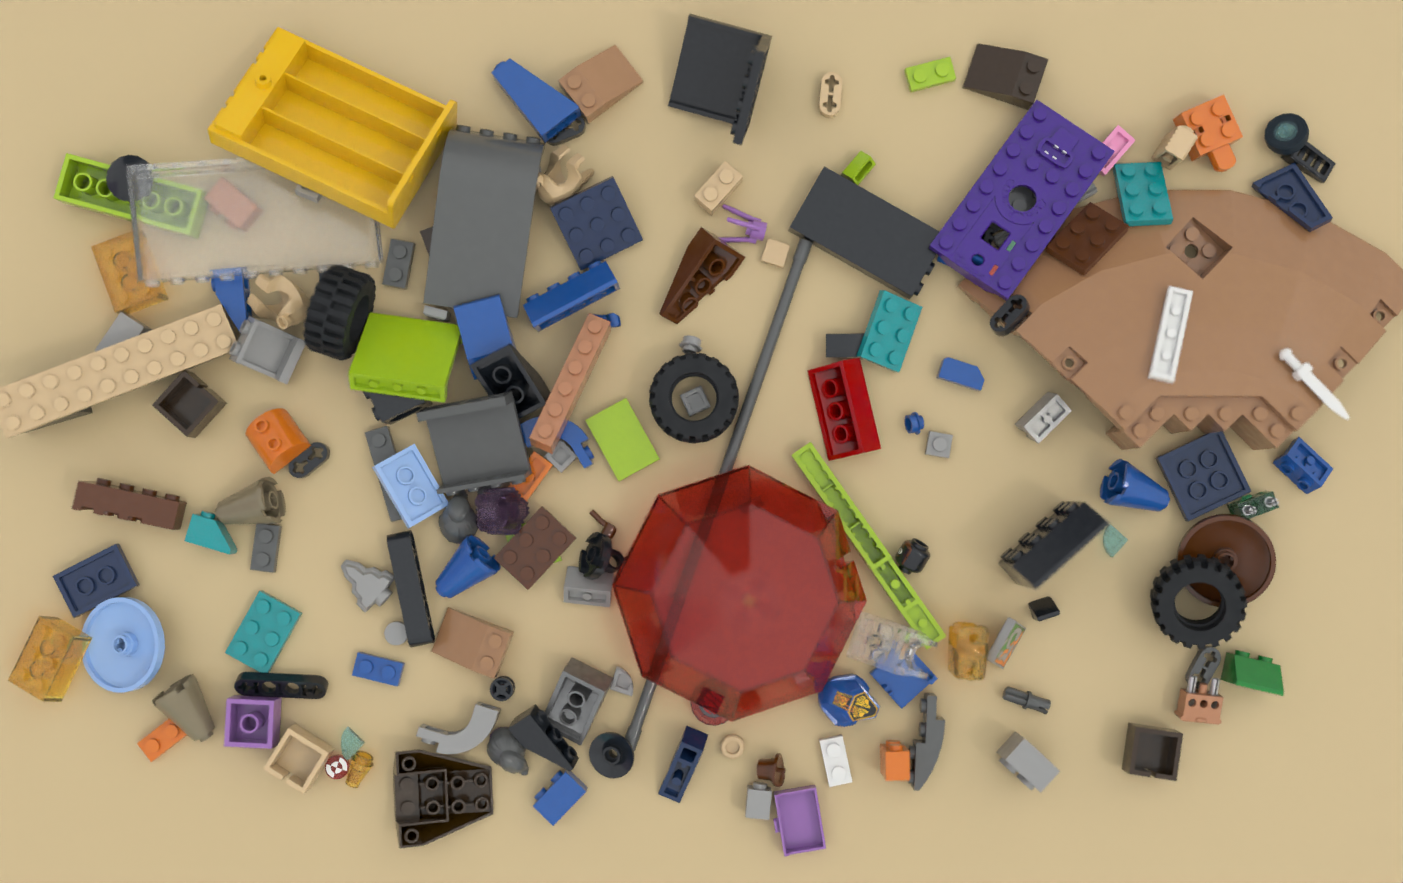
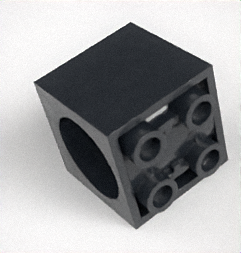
(394, 408)

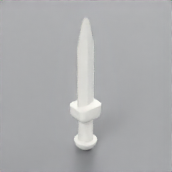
(1302, 372)

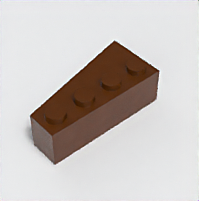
(130, 504)

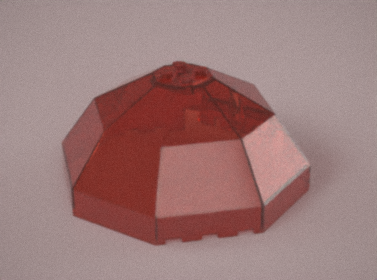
(698, 561)

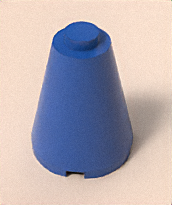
(1132, 488)
(466, 568)

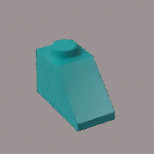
(210, 533)

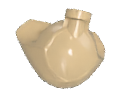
(553, 186)
(290, 310)

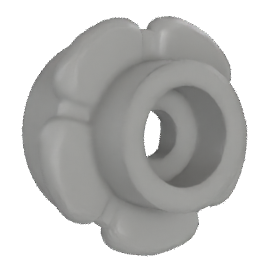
(690, 344)

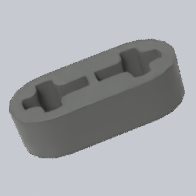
(1198, 664)

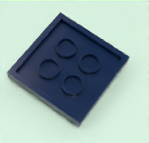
(596, 223)
(1203, 475)

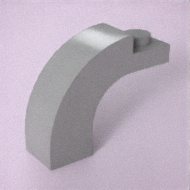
(455, 742)

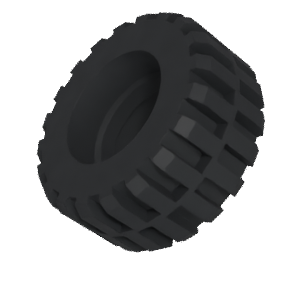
(339, 312)
(700, 366)
(1206, 630)

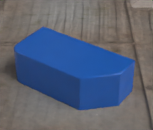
(961, 374)

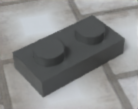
(398, 264)
(266, 547)

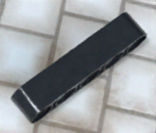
(410, 588)

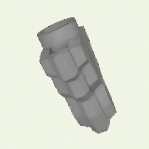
(368, 584)

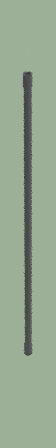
(799, 259)

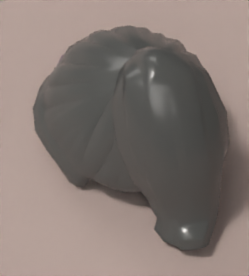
(458, 519)
(507, 751)

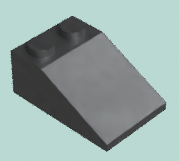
(577, 699)

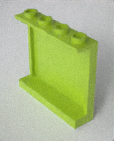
(405, 357)

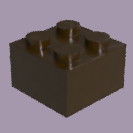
(189, 404)
(1152, 749)

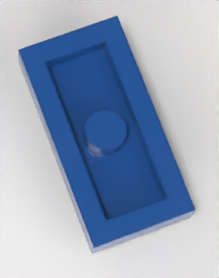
(378, 669)

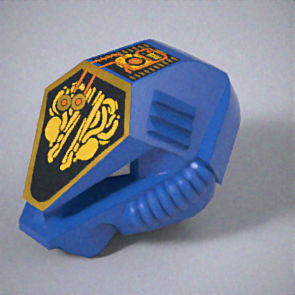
(847, 700)

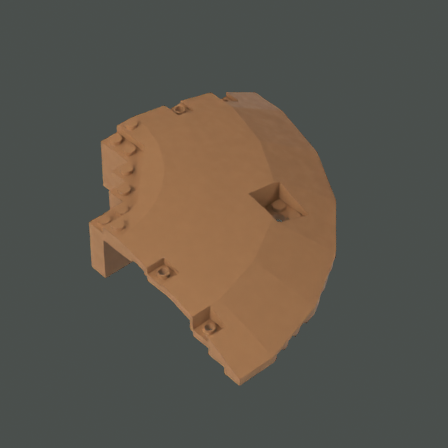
(1255, 291)

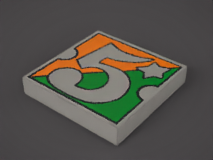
(1005, 642)

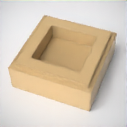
(775, 253)

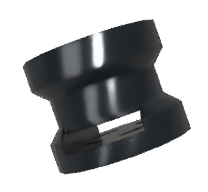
(499, 691)

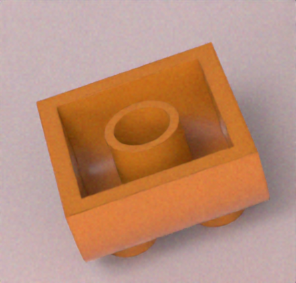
(276, 438)

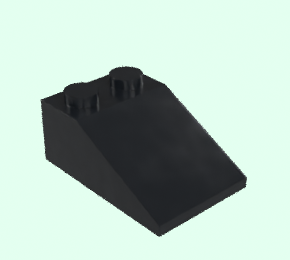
(509, 371)

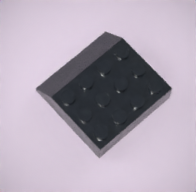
(1052, 543)

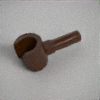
(608, 528)

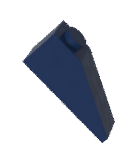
(683, 764)

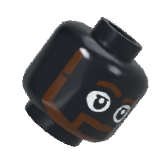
(912, 556)

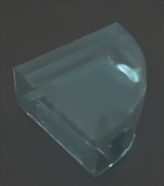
(1113, 540)
(350, 743)

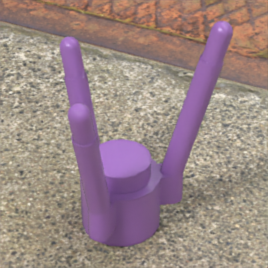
(754, 227)

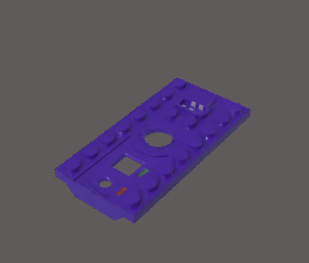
(1052, 161)

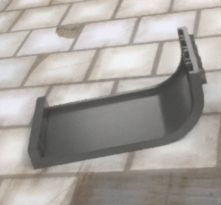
(482, 218)

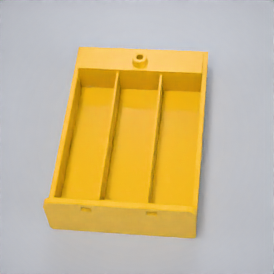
(334, 127)

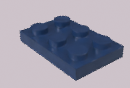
(96, 580)

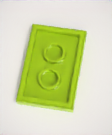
(622, 439)

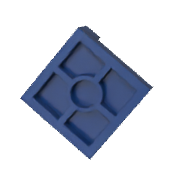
(903, 688)

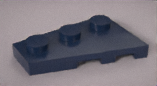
(1294, 196)

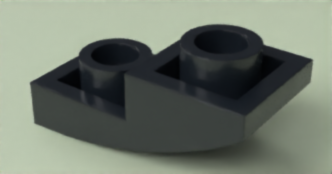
(843, 344)

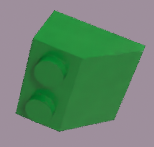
(1253, 673)

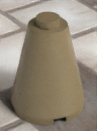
(253, 505)
(186, 708)

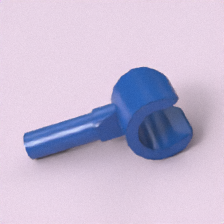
(613, 318)

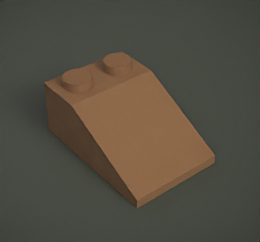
(600, 82)
(472, 642)

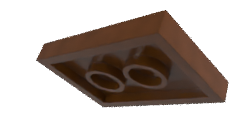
(1087, 238)
(535, 548)

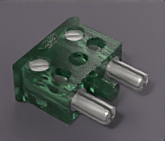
(1254, 505)

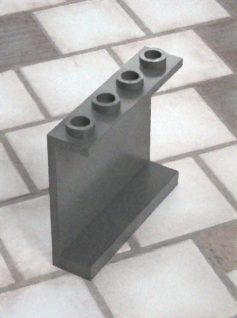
(477, 443)

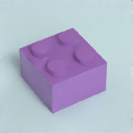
(252, 721)

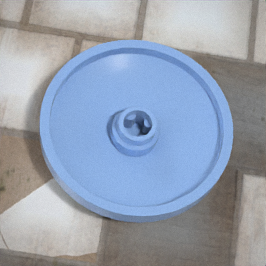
(124, 644)

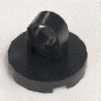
(596, 557)

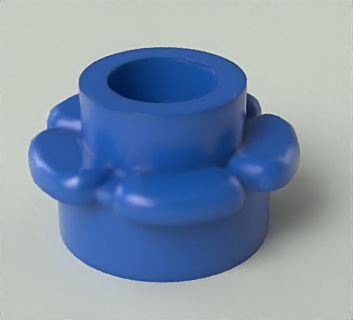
(914, 423)

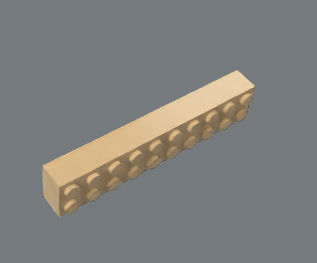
(115, 370)

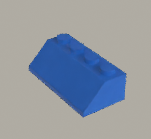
(571, 296)

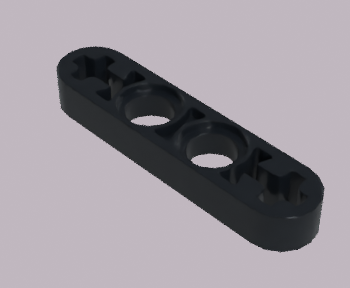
(281, 685)

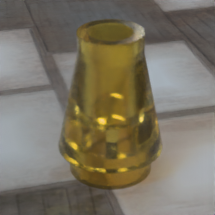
(359, 767)

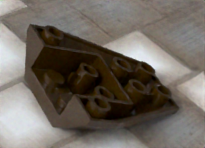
(437, 795)

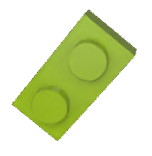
(930, 74)

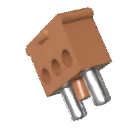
(1200, 704)

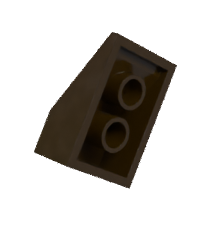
(1005, 74)

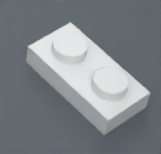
(835, 760)

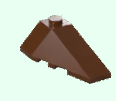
(703, 267)

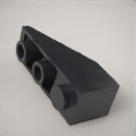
(541, 737)

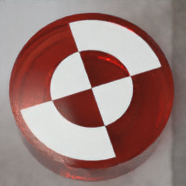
(337, 766)

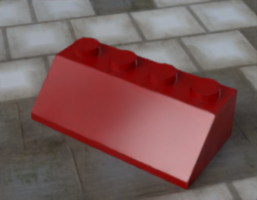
(844, 409)

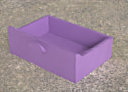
(799, 820)

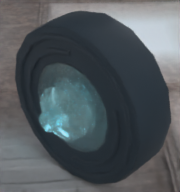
(1286, 133)

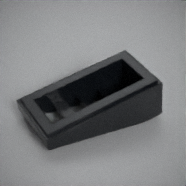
(1304, 165)

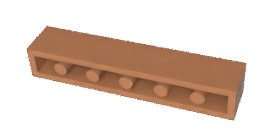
(570, 383)

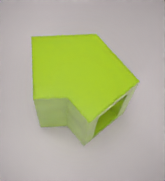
(858, 168)

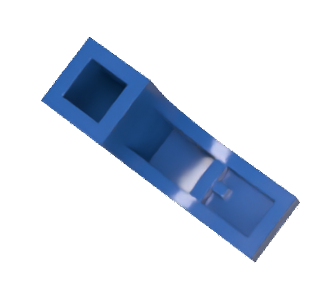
(572, 435)

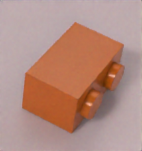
(894, 761)

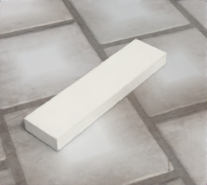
(1170, 334)

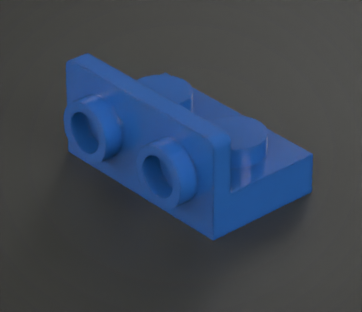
(1303, 466)

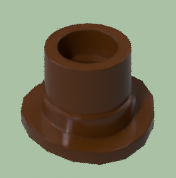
(772, 770)

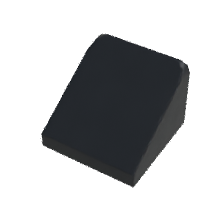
(1043, 609)

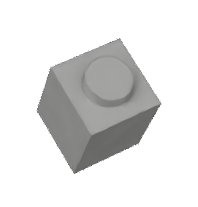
(758, 801)

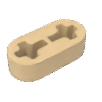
(835, 95)

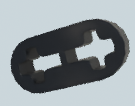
(569, 134)
(1009, 315)
(312, 464)

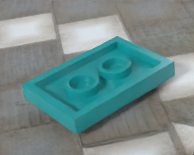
(1142, 194)
(889, 331)
(263, 632)

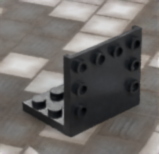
(720, 72)

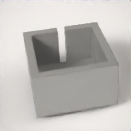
(1025, 759)

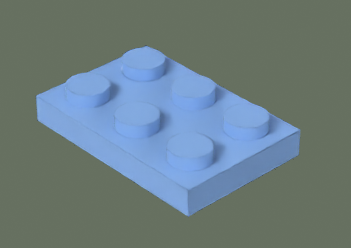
(410, 485)

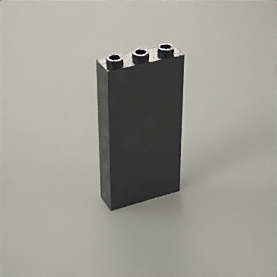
(866, 233)

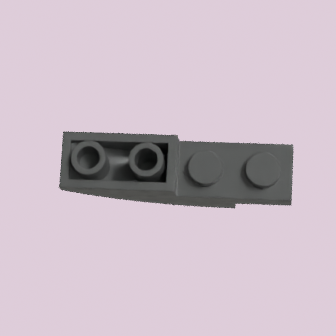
(926, 751)

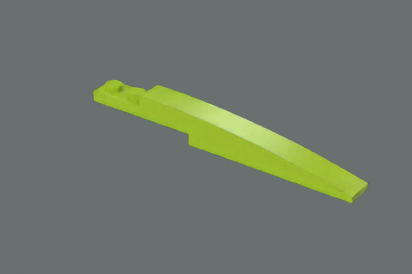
(867, 543)

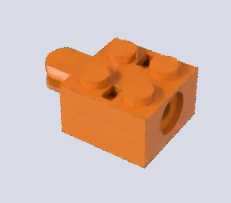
(1215, 131)

